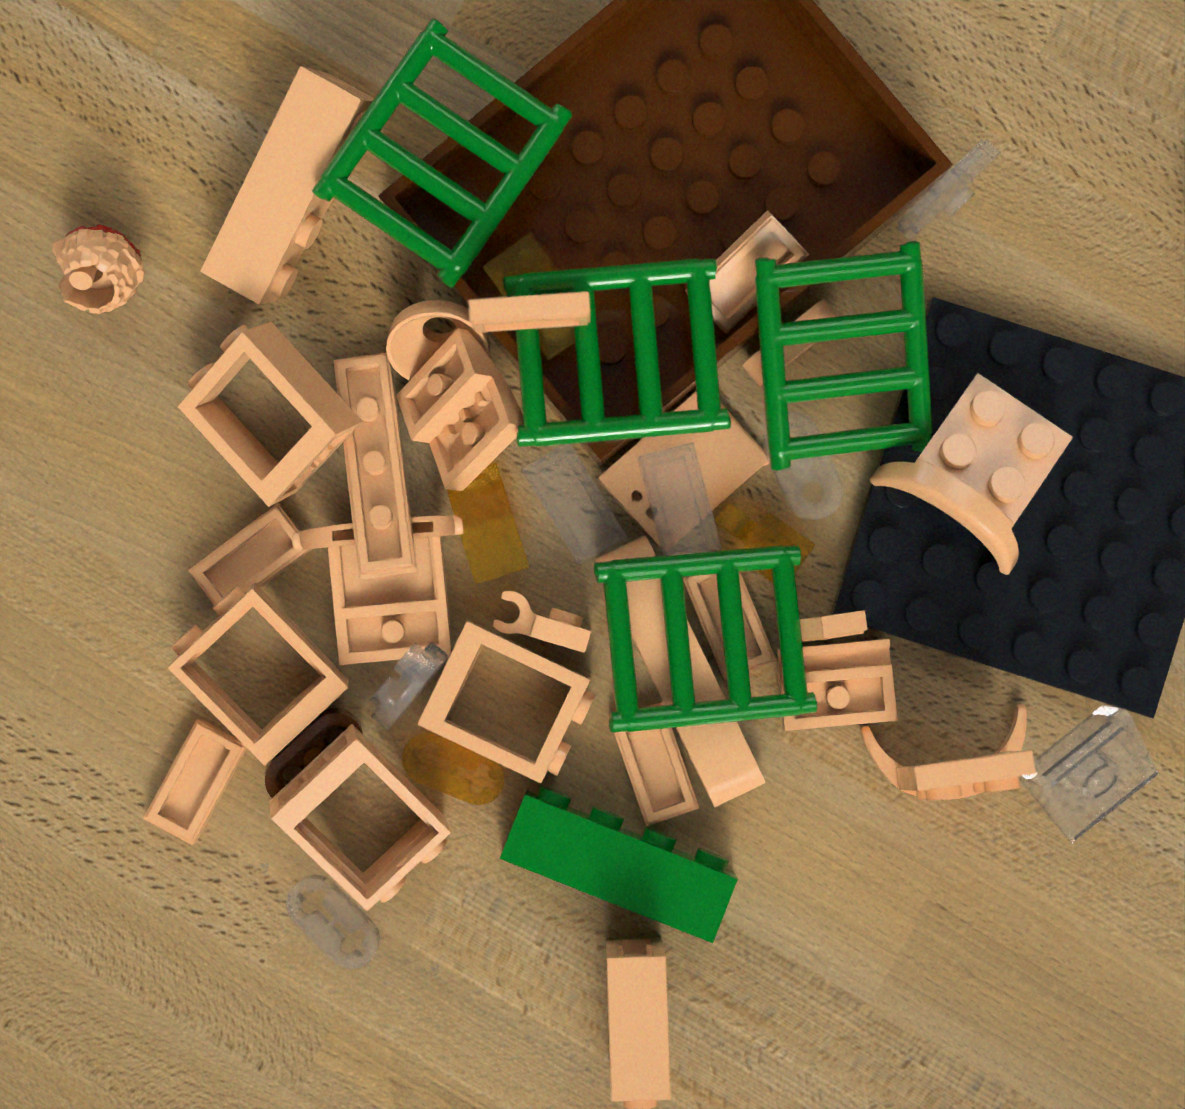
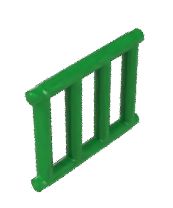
(483, 215)
(775, 335)
(652, 419)
(685, 710)

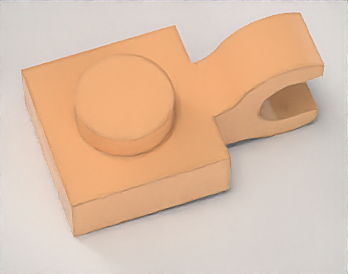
(560, 628)

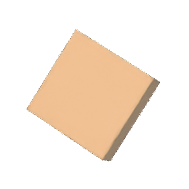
(833, 626)

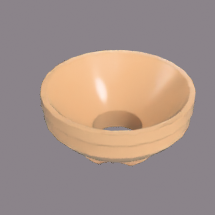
(413, 344)

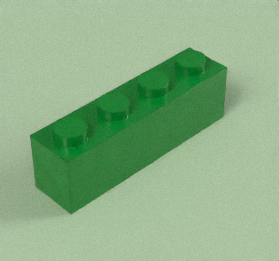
(620, 865)

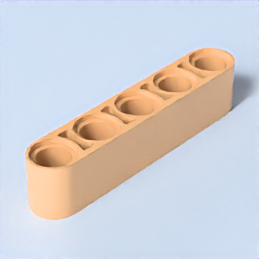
(715, 749)

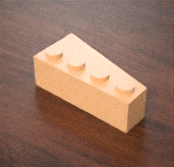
(275, 207)

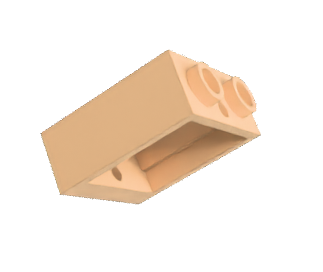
(300, 384)
(453, 680)
(297, 715)
(319, 780)
(638, 1021)

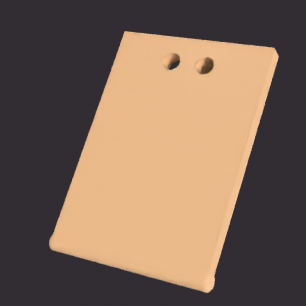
(724, 459)

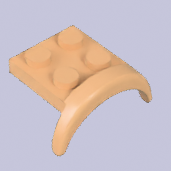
(983, 465)
(388, 613)
(963, 776)

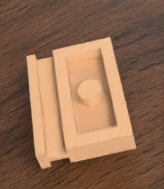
(849, 682)

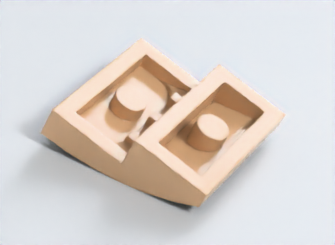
(460, 409)

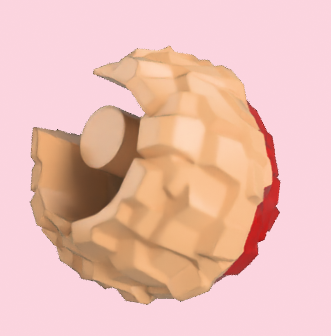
(98, 268)

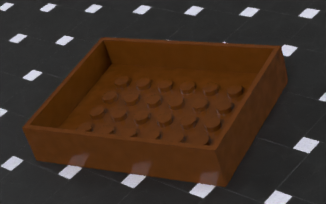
(672, 152)

